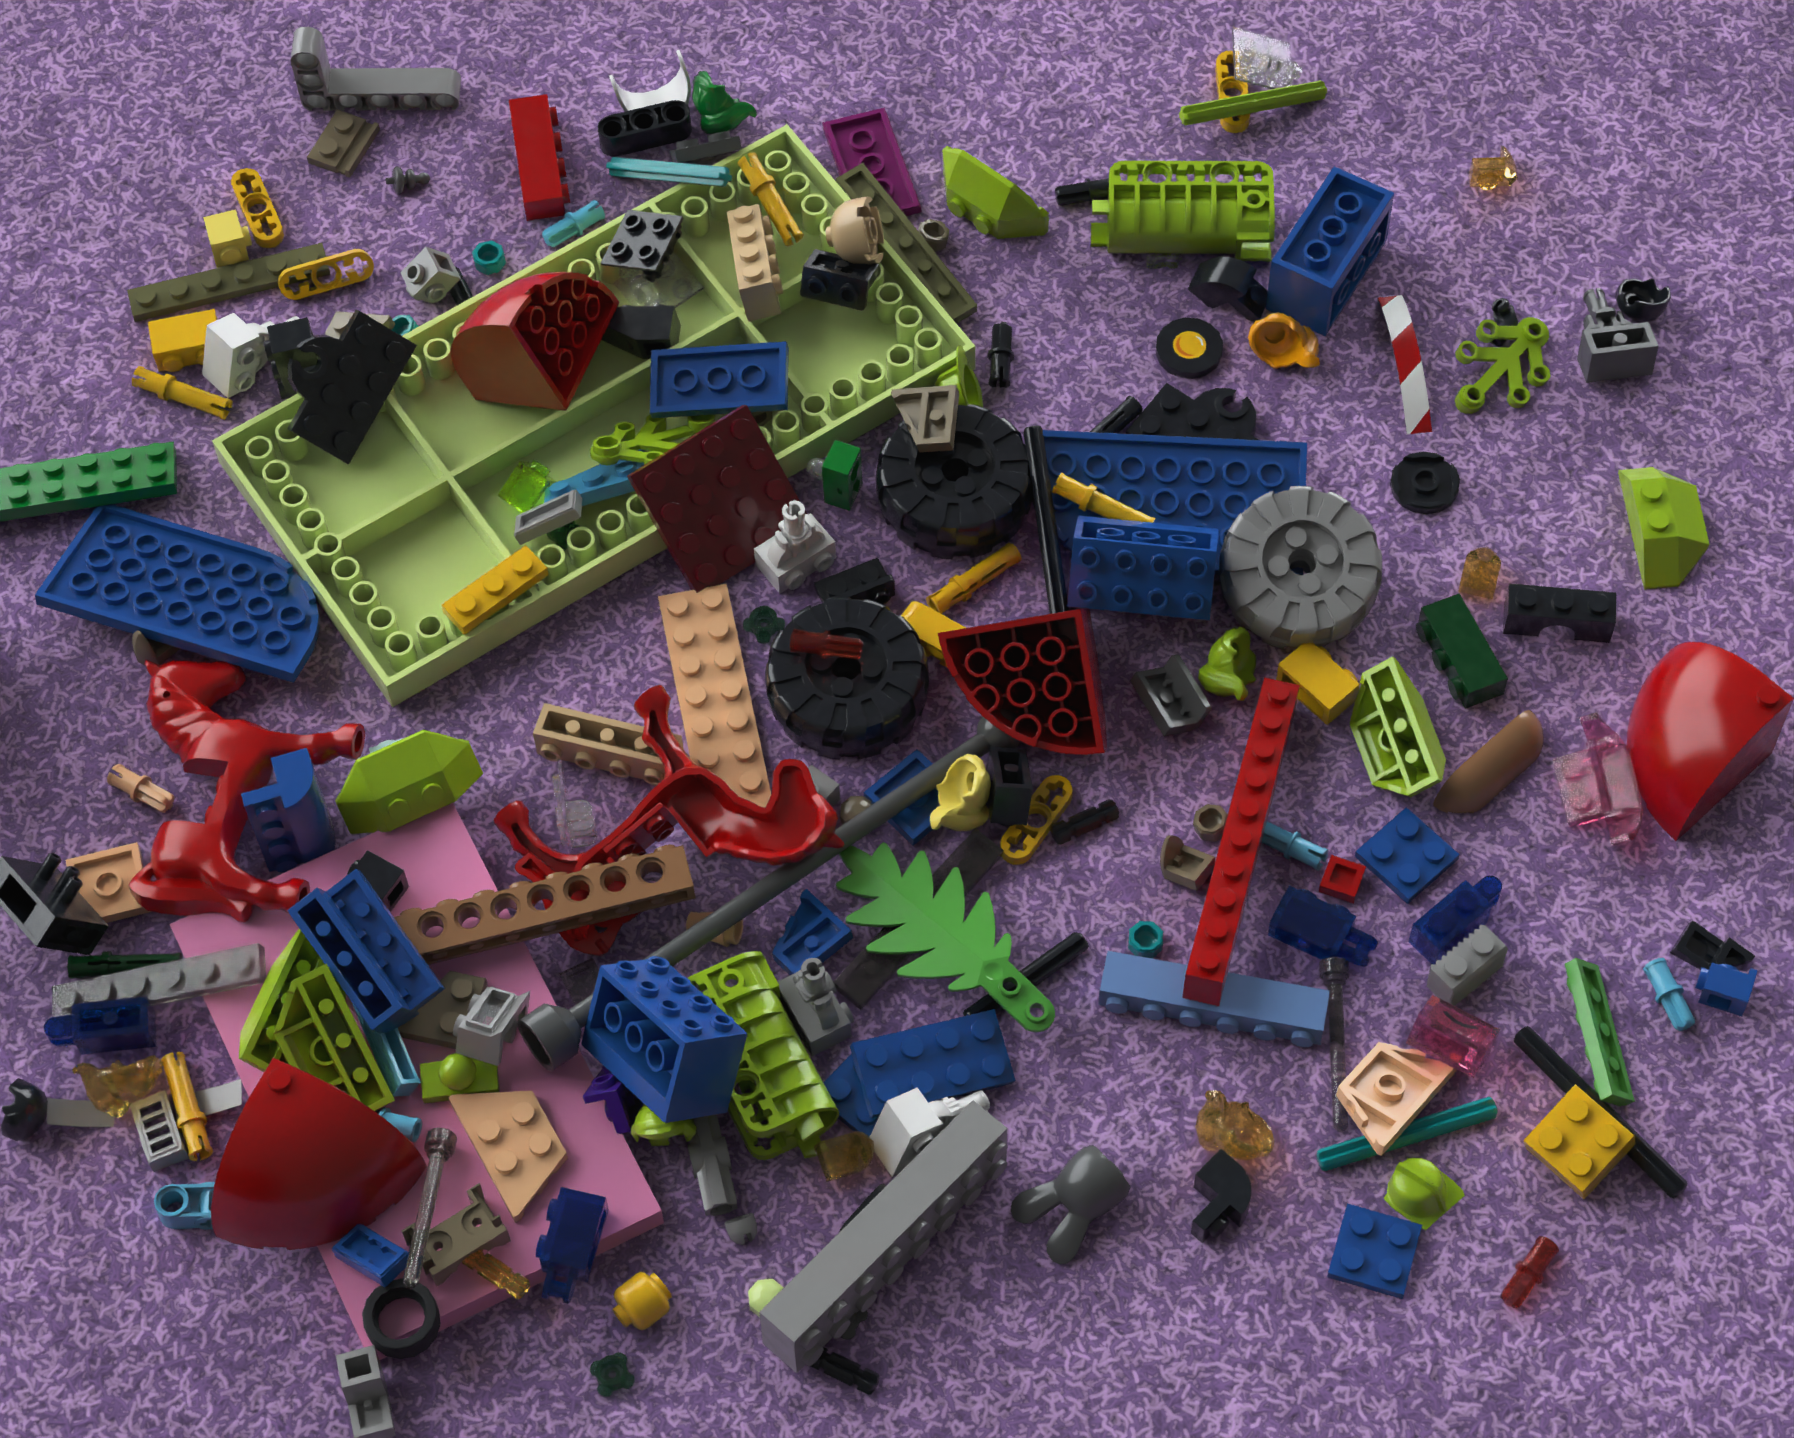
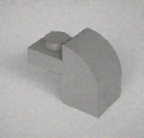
(366, 1393)

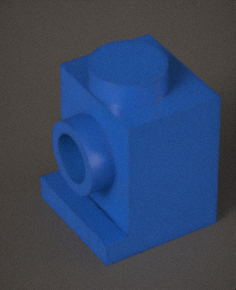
(1725, 987)

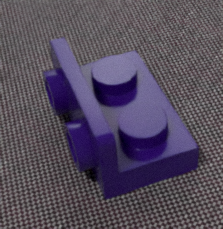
(620, 1102)

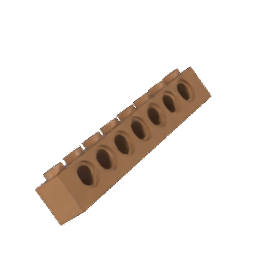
(561, 916)

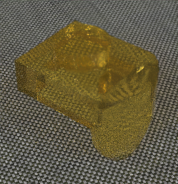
(1493, 172)
(1480, 572)
(845, 1154)

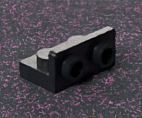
(837, 281)
(858, 583)

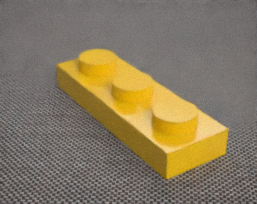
(495, 589)

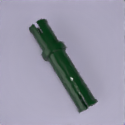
(105, 964)

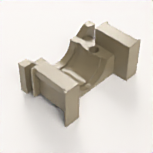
(460, 1237)

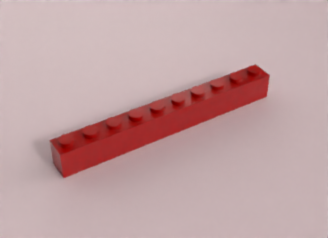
(1240, 843)

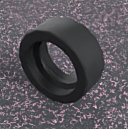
(408, 1346)

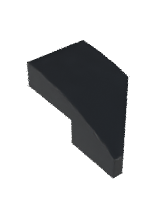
(1702, 948)

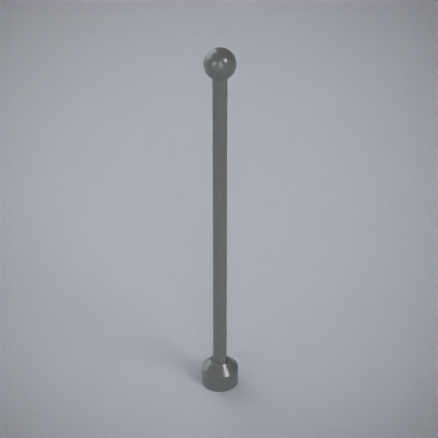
(555, 1032)

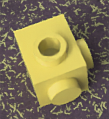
(227, 238)

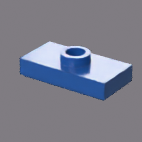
(371, 1254)

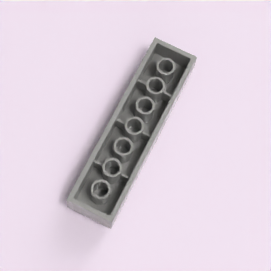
(884, 1237)

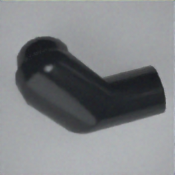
(1504, 316)

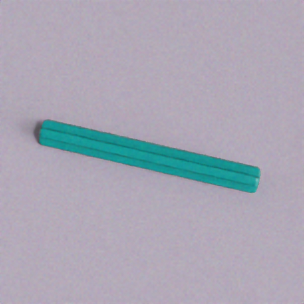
(669, 171)
(1419, 1130)

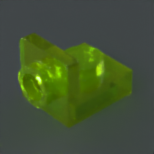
(526, 485)

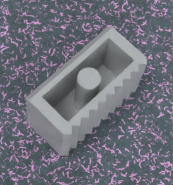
(1467, 965)

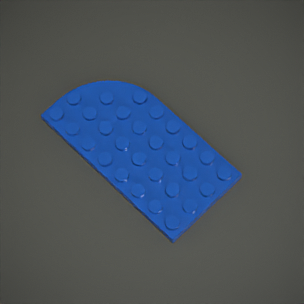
(1172, 476)
(186, 591)

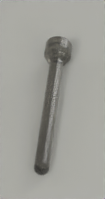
(1334, 973)
(439, 1146)

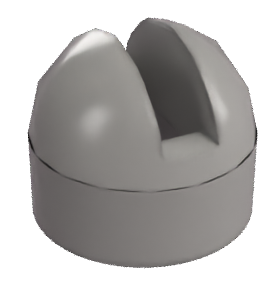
(741, 1225)

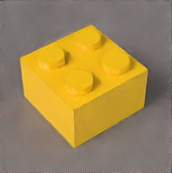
(1579, 1141)

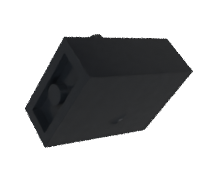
(49, 905)

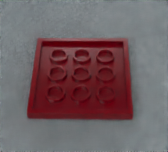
(715, 498)

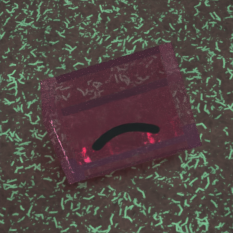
(1453, 1036)

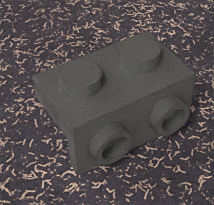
(1172, 697)

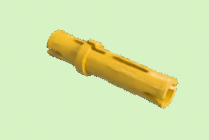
(764, 187)
(168, 387)
(1089, 498)
(963, 586)
(190, 1118)

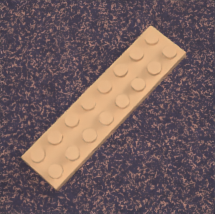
(714, 689)

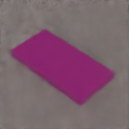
(871, 141)

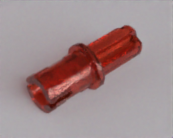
(825, 644)
(1529, 1272)

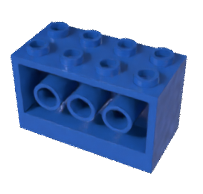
(1329, 250)
(1143, 567)
(663, 1039)

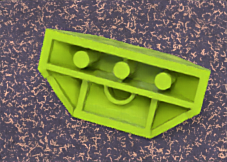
(989, 198)
(1664, 525)
(1395, 732)
(406, 781)
(257, 1037)
(325, 1041)

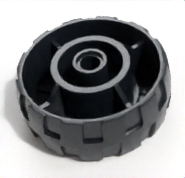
(958, 497)
(847, 702)

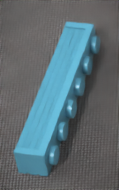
(392, 1059)

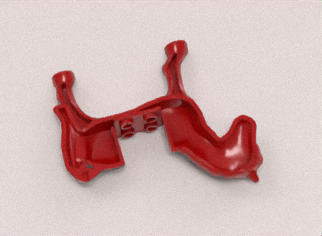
(710, 812)
(197, 859)

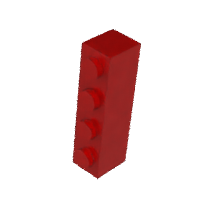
(537, 157)

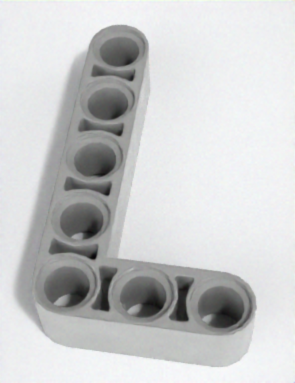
(366, 87)

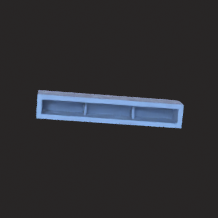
(1247, 1002)

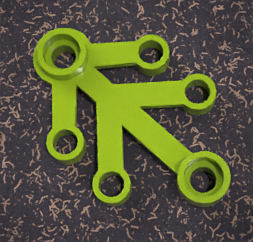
(1505, 360)
(652, 437)

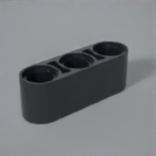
(644, 128)

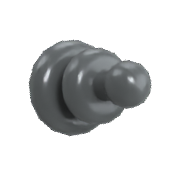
(409, 179)

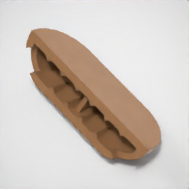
(1493, 766)

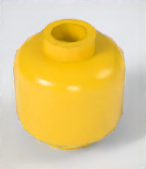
(641, 1301)

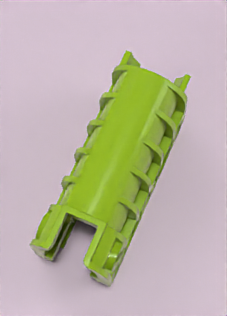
(1186, 213)
(772, 1062)

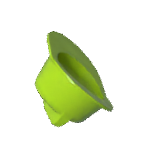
(964, 379)
(1421, 1191)

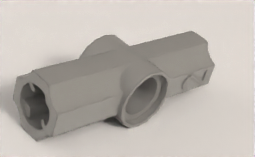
(711, 1166)

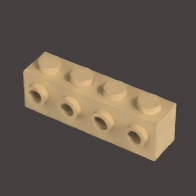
(755, 261)
(597, 743)

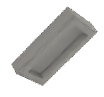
(548, 516)

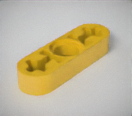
(1224, 83)
(258, 196)
(337, 282)
(1058, 806)

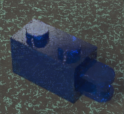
(1454, 918)
(1319, 928)
(105, 1026)
(571, 1240)

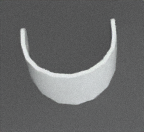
(677, 89)

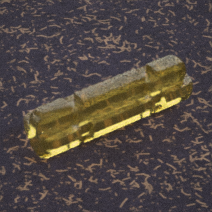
(498, 1273)

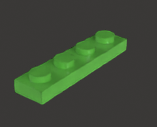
(1599, 1032)

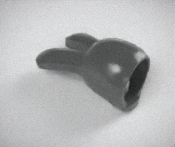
(1086, 1187)

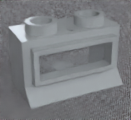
(489, 1022)

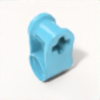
(195, 1208)

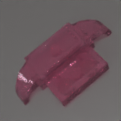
(1601, 782)

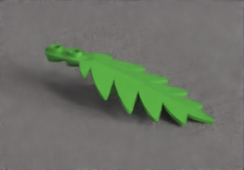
(939, 927)

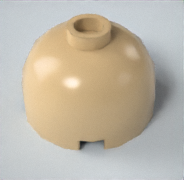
(856, 231)

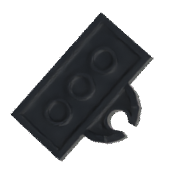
(346, 383)
(1180, 415)

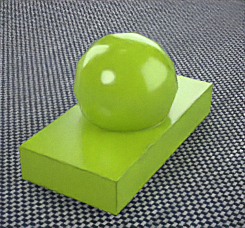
(457, 1076)

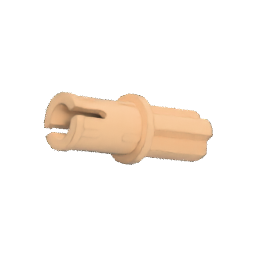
(141, 788)

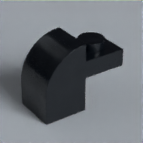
(1231, 282)
(1229, 1193)

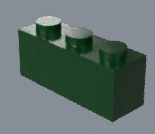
(1461, 651)

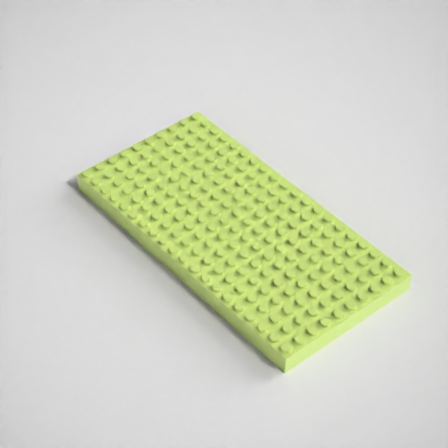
(420, 497)

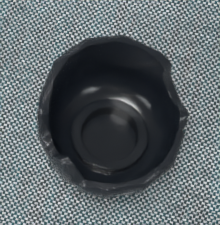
(1642, 300)
(26, 1113)

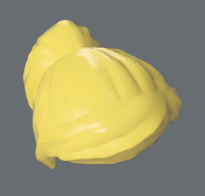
(963, 796)

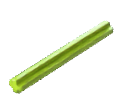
(1252, 102)

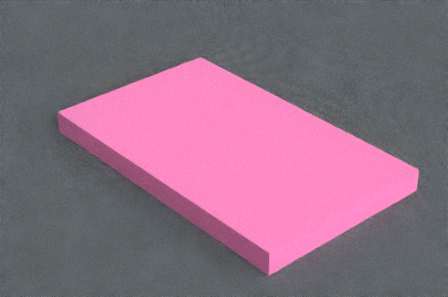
(442, 866)

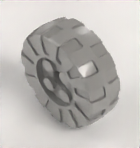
(1305, 532)

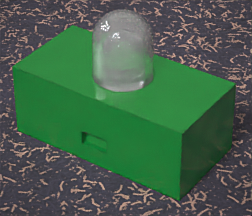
(840, 474)

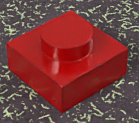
(1342, 879)

